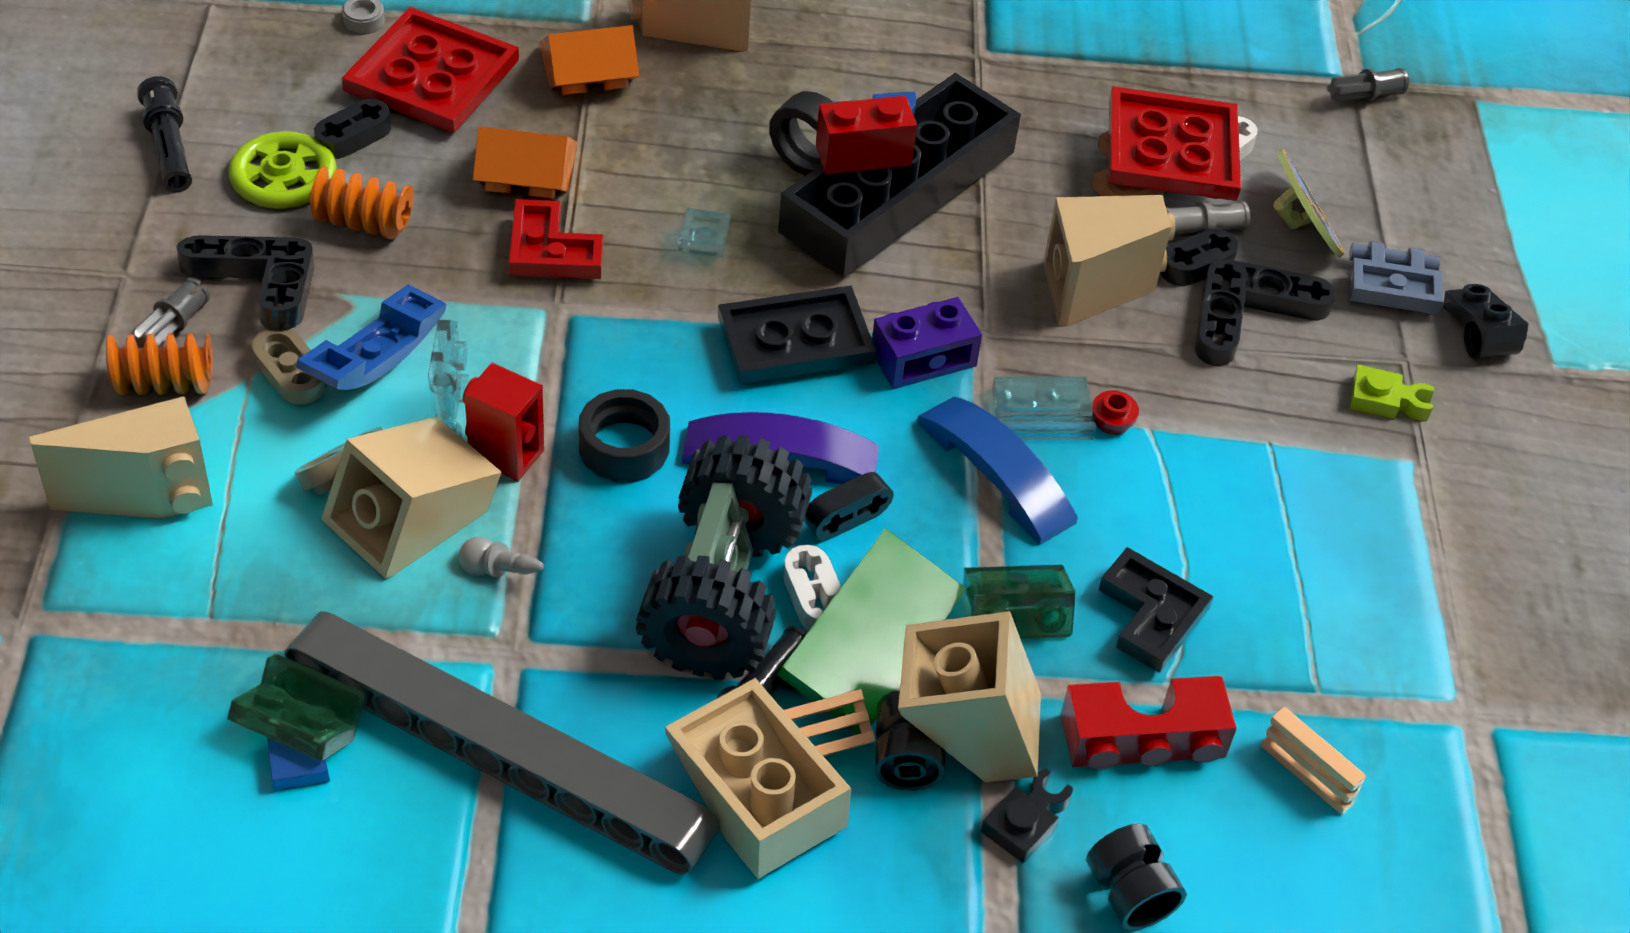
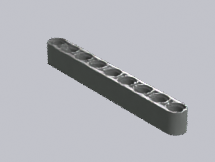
(510, 744)

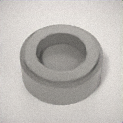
(363, 16)

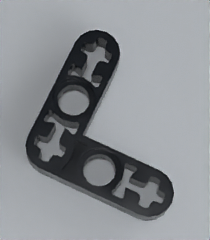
(281, 261)
(1245, 292)

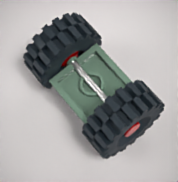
(704, 605)

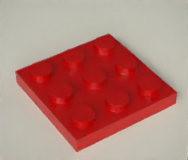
(431, 69)
(1174, 143)

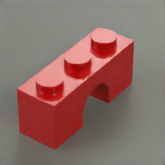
(1108, 732)

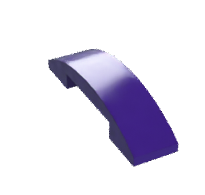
(808, 440)

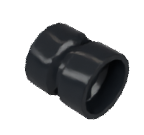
(903, 753)
(1140, 883)

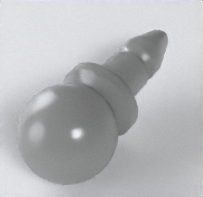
(483, 557)

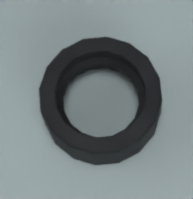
(787, 135)
(624, 407)

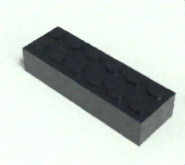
(859, 213)

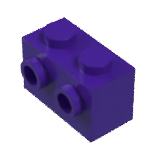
(926, 342)

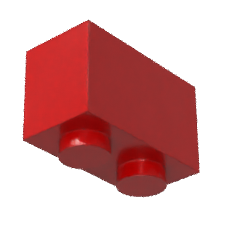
(865, 134)
(505, 419)

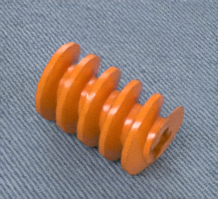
(360, 206)
(159, 365)

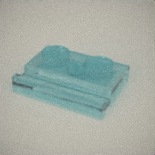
(1045, 407)

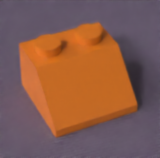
(590, 58)
(524, 160)

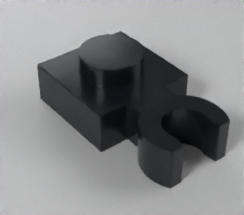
(1024, 820)

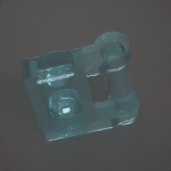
(444, 372)

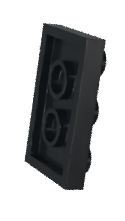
(796, 334)

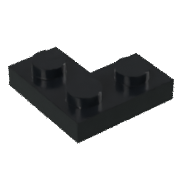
(1164, 605)

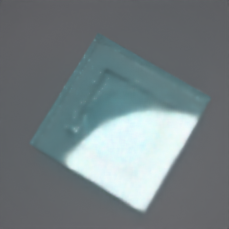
(704, 232)

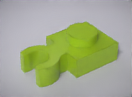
(1384, 395)

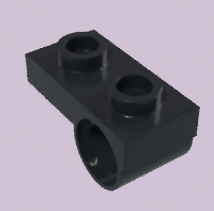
(1488, 322)

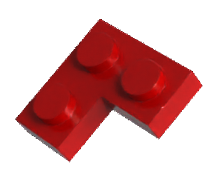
(544, 251)

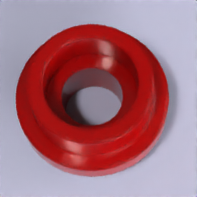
(1114, 412)

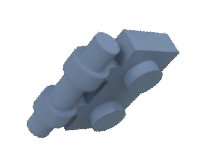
(1395, 278)

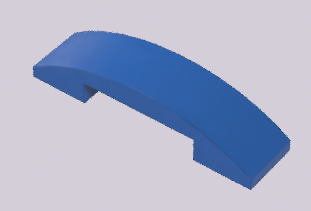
(378, 347)
(1006, 461)

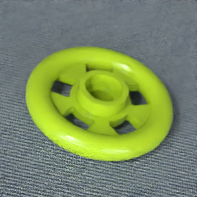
(278, 169)

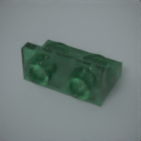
(1036, 596)
(300, 708)

